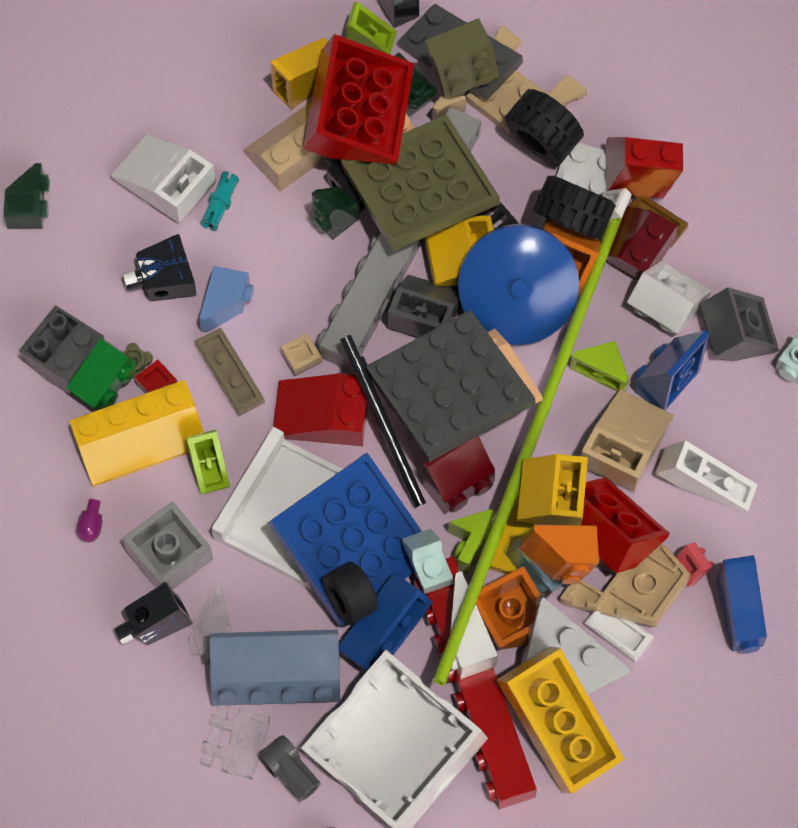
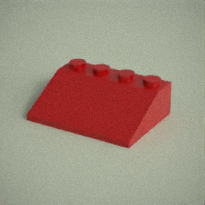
(358, 103)

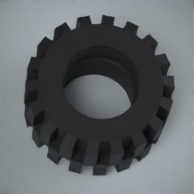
(544, 126)
(574, 207)

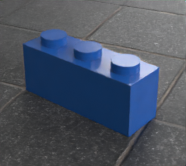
(387, 628)

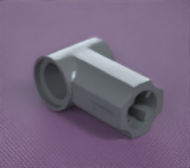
(284, 762)

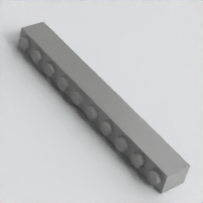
(378, 277)

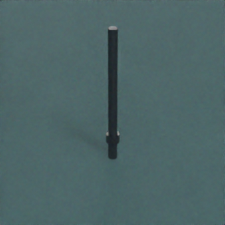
(357, 366)

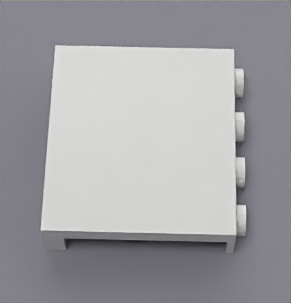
(270, 485)

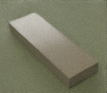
(229, 372)

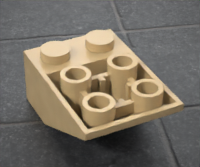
(626, 439)

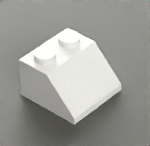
(668, 297)

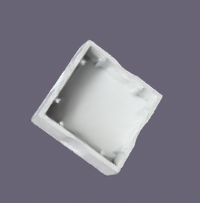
(394, 743)

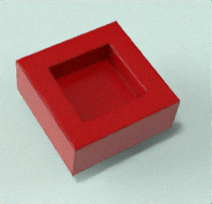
(154, 377)

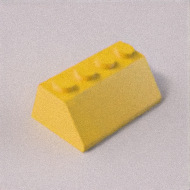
(136, 433)

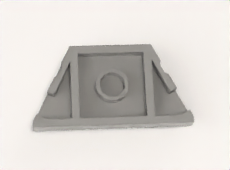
(588, 658)

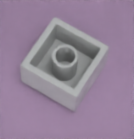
(168, 547)

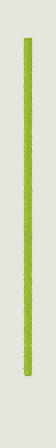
(526, 452)

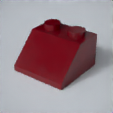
(641, 241)
(459, 475)

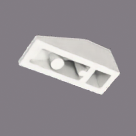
(705, 476)
(476, 649)

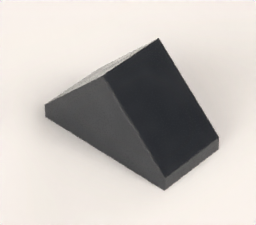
(400, 11)

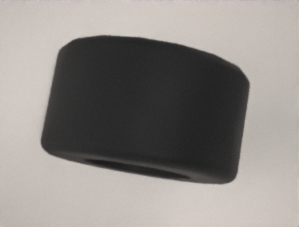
(350, 592)

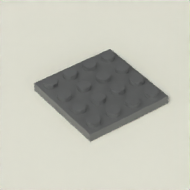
(450, 385)

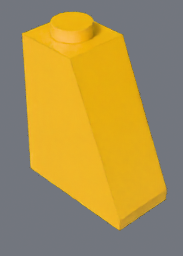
(296, 73)

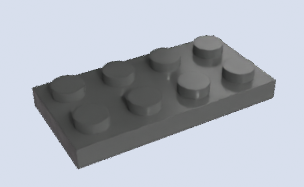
(437, 21)

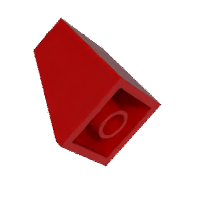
(642, 165)

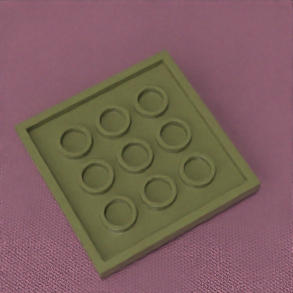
(427, 187)

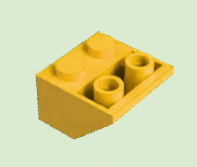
(449, 246)
(553, 490)

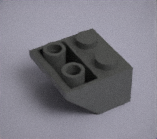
(422, 306)
(60, 347)

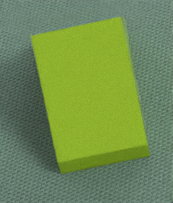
(369, 29)
(602, 365)
(208, 461)

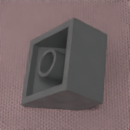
(738, 325)

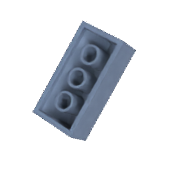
(274, 667)

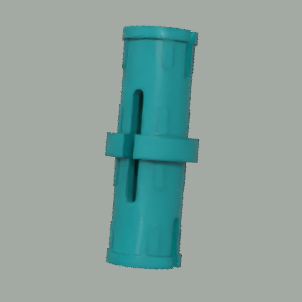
(219, 201)

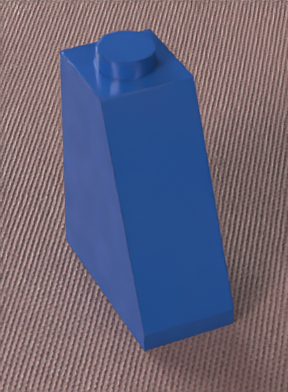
(742, 603)

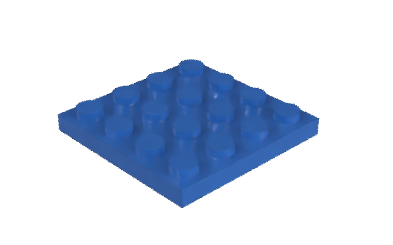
(346, 520)

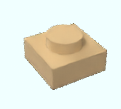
(301, 354)

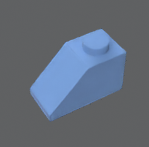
(225, 297)

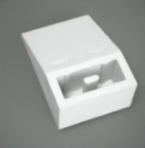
(166, 176)

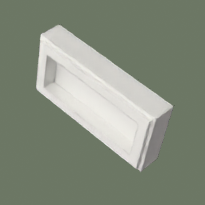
(620, 634)

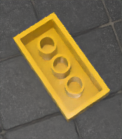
(560, 719)

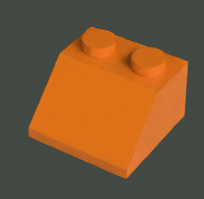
(582, 248)
(562, 550)
(509, 608)

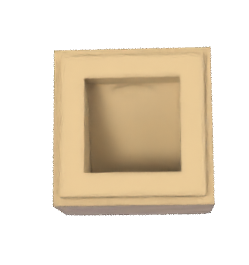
(442, 105)

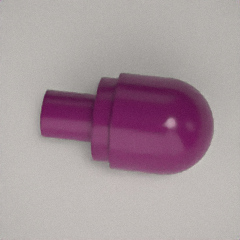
(90, 522)

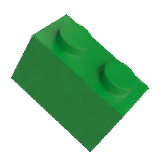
(102, 375)

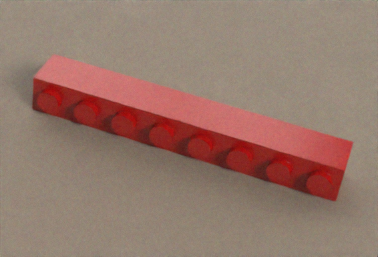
(486, 707)

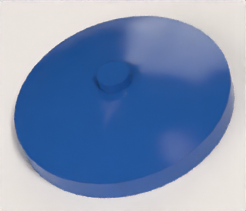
(519, 283)

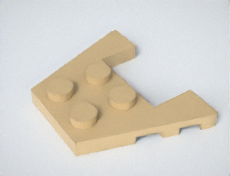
(516, 85)
(637, 593)

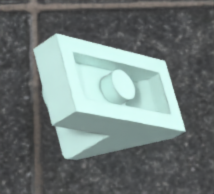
(428, 560)

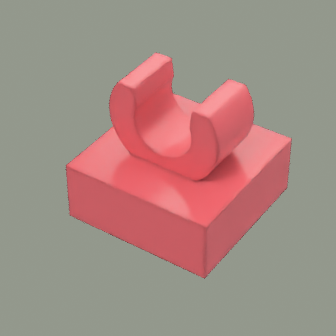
(694, 562)

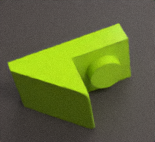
(474, 531)

